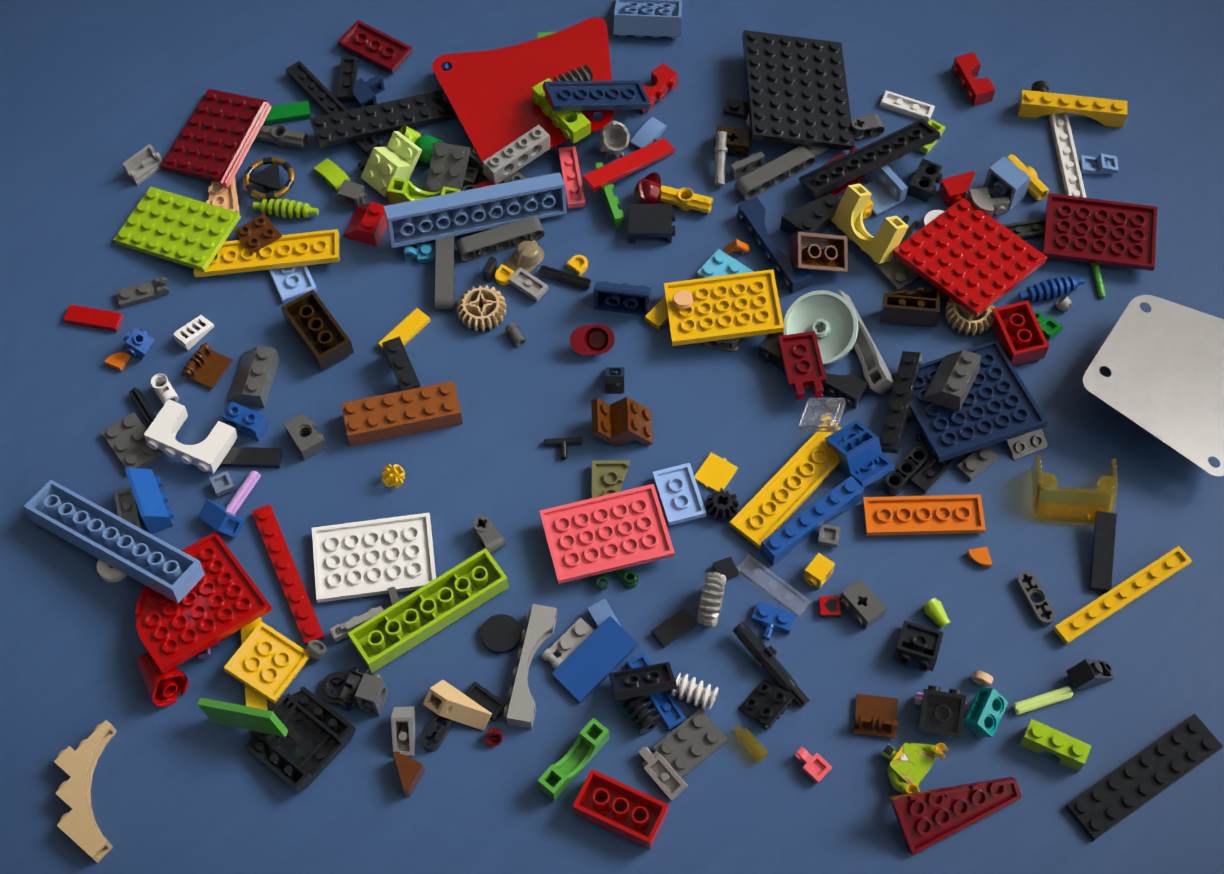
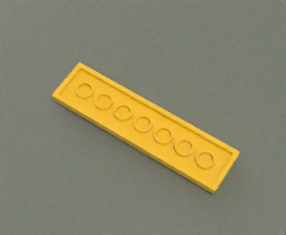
(286, 252)
(787, 490)

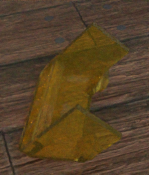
(1071, 504)

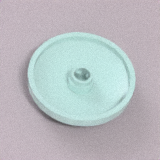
(831, 320)

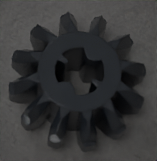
(722, 504)

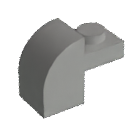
(981, 200)

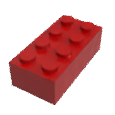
(620, 809)

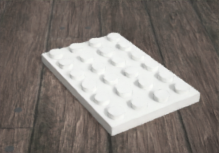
(373, 556)

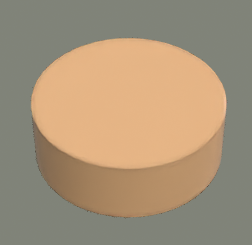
(683, 299)
(982, 678)

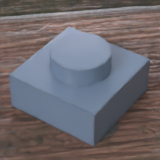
(222, 483)

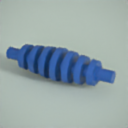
(1051, 288)

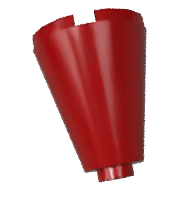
(161, 687)

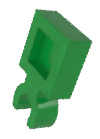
(1049, 326)

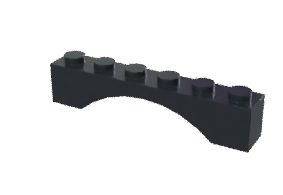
(836, 386)

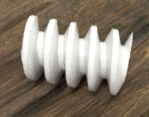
(695, 691)

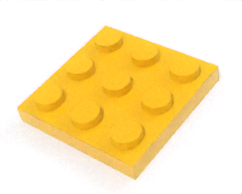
(267, 662)

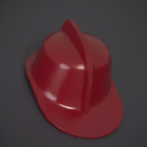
(648, 189)
(592, 339)

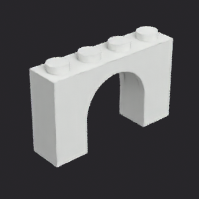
(205, 455)

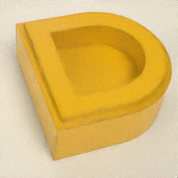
(577, 264)
(503, 274)

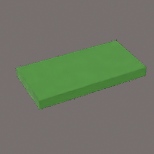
(242, 717)

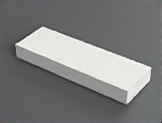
(907, 106)

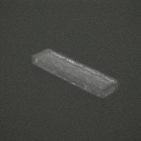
(773, 586)

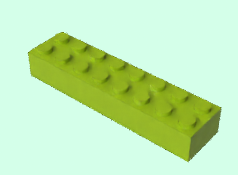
(428, 610)

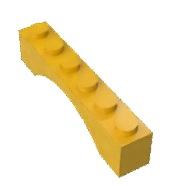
(1106, 111)

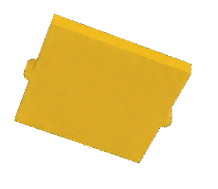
(715, 472)

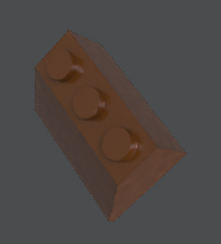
(819, 251)

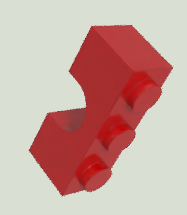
(664, 81)
(977, 90)

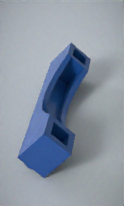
(791, 534)

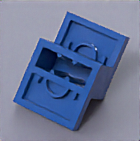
(860, 453)

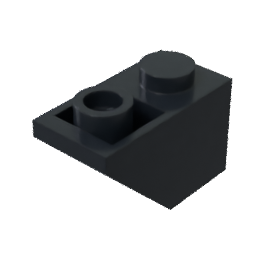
(1090, 674)

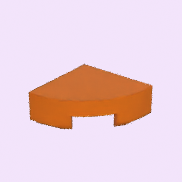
(736, 246)
(118, 360)
(980, 556)

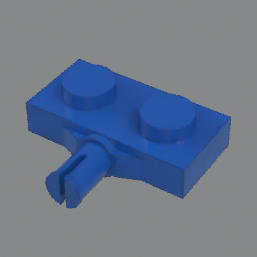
(773, 619)

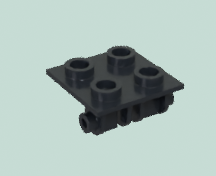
(767, 703)

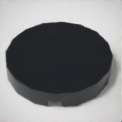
(501, 633)

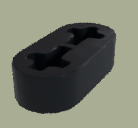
(439, 735)

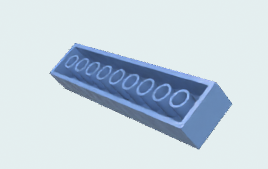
(475, 209)
(114, 541)

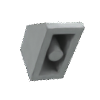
(403, 730)

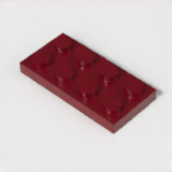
(375, 46)

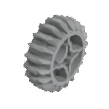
(711, 599)

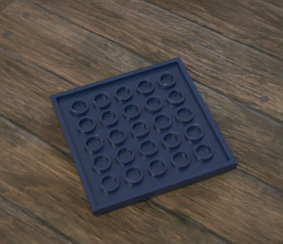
(992, 412)

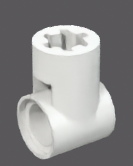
(166, 391)

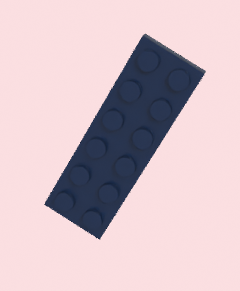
(596, 95)

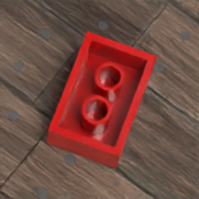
(1019, 333)

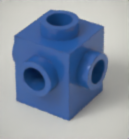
(137, 343)

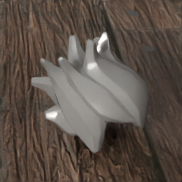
(614, 139)

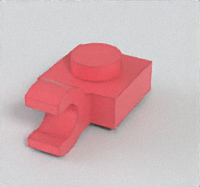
(814, 766)

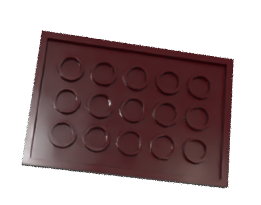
(211, 135)
(1100, 232)

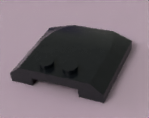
(312, 740)

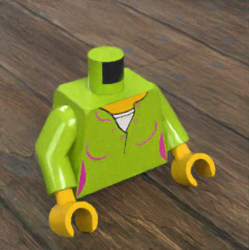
(911, 764)

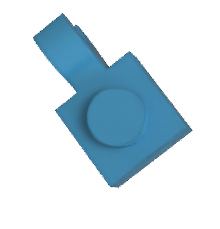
(424, 253)

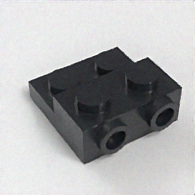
(918, 646)
(942, 711)

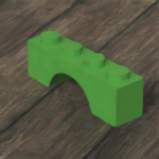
(563, 772)

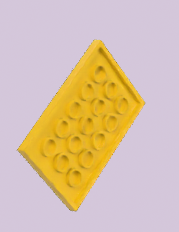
(725, 308)

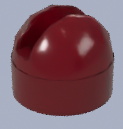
(495, 739)

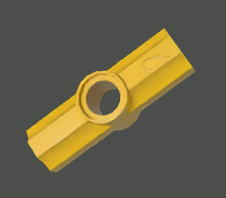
(1035, 187)
(686, 199)

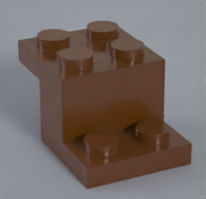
(622, 422)

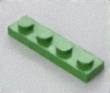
(612, 202)

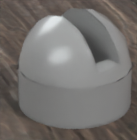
(1064, 303)

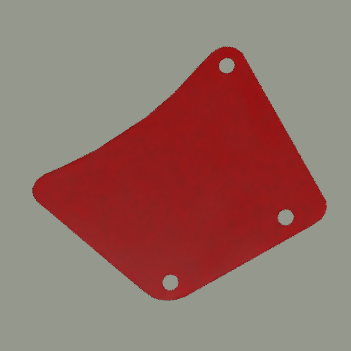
(495, 86)

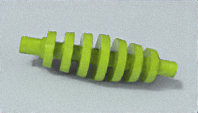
(285, 208)

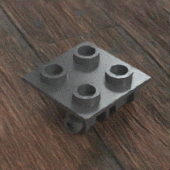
(1027, 444)

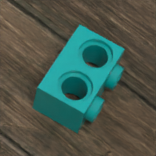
(985, 712)

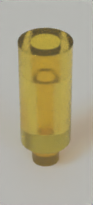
(751, 744)

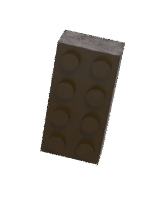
(317, 330)

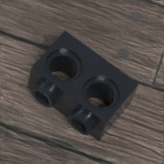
(924, 180)

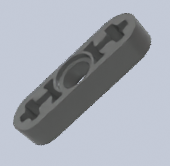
(1035, 608)

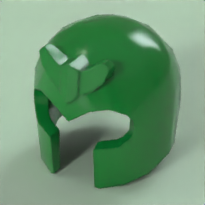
(427, 144)

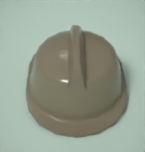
(526, 256)

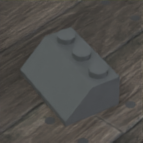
(255, 377)
(953, 379)

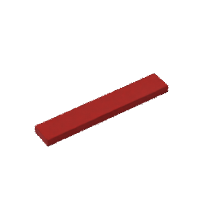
(628, 164)

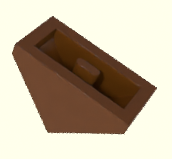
(409, 772)

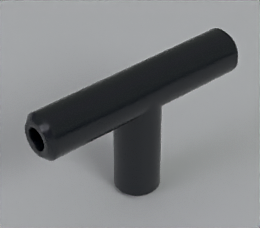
(563, 442)

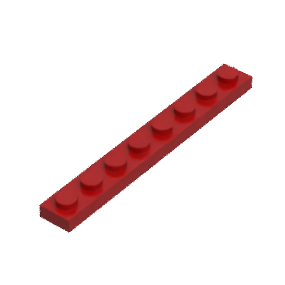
(288, 574)

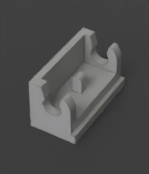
(142, 164)

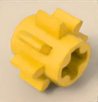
(393, 475)

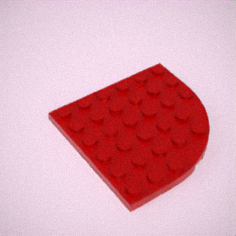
(210, 611)

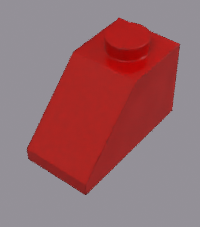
(956, 187)

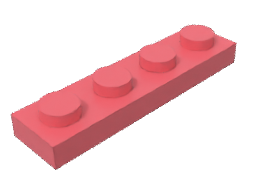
(571, 177)

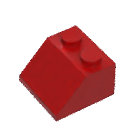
(367, 224)

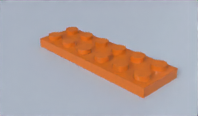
(923, 515)

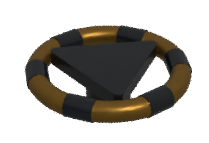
(268, 178)

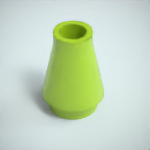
(936, 612)

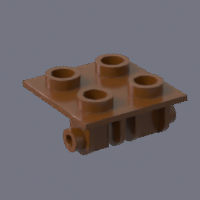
(257, 233)
(206, 366)
(876, 716)

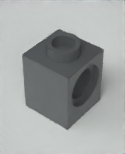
(352, 194)

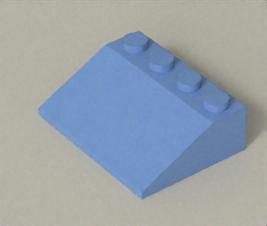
(648, 18)

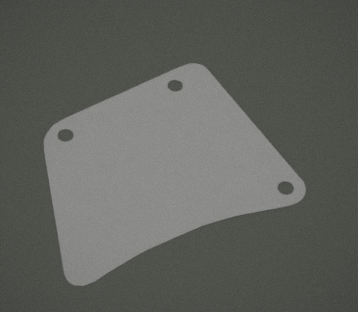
(1167, 376)

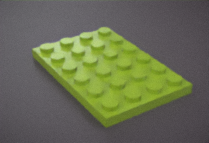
(177, 228)

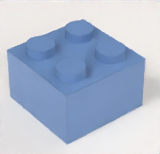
(1007, 180)

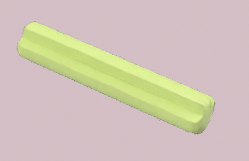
(1042, 700)

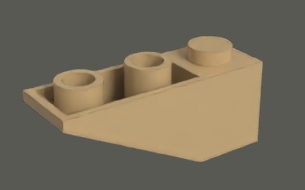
(455, 705)

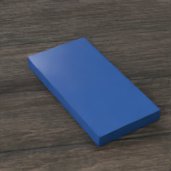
(595, 659)

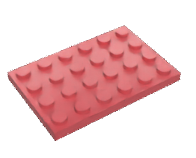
(606, 533)

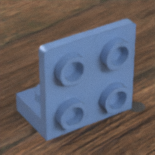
(886, 190)

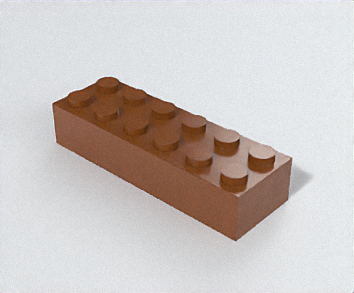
(401, 413)

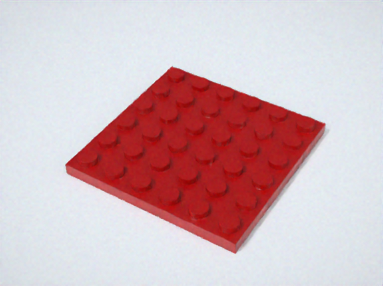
(969, 256)

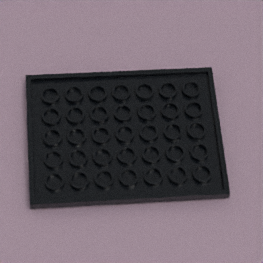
(797, 90)

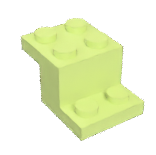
(393, 160)

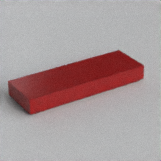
(93, 317)

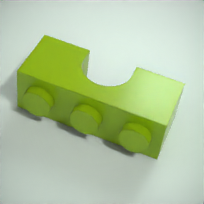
(1044, 738)

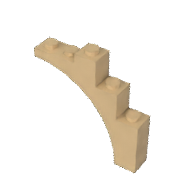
(76, 792)

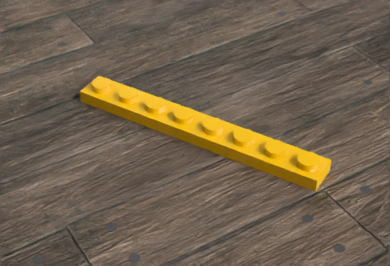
(1122, 595)

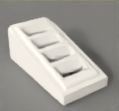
(192, 339)

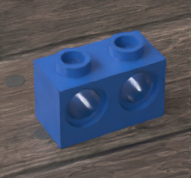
(245, 421)

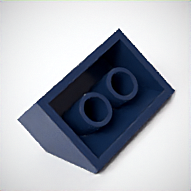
(622, 298)

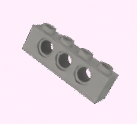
(516, 155)

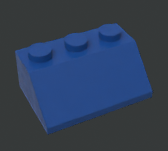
(150, 499)

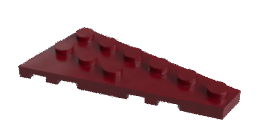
(939, 813)

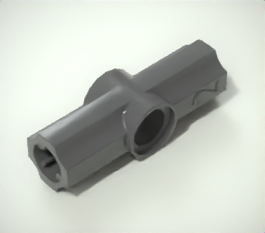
(282, 137)

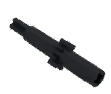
(765, 658)

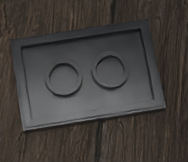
(642, 681)

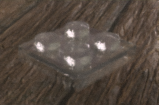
(822, 414)

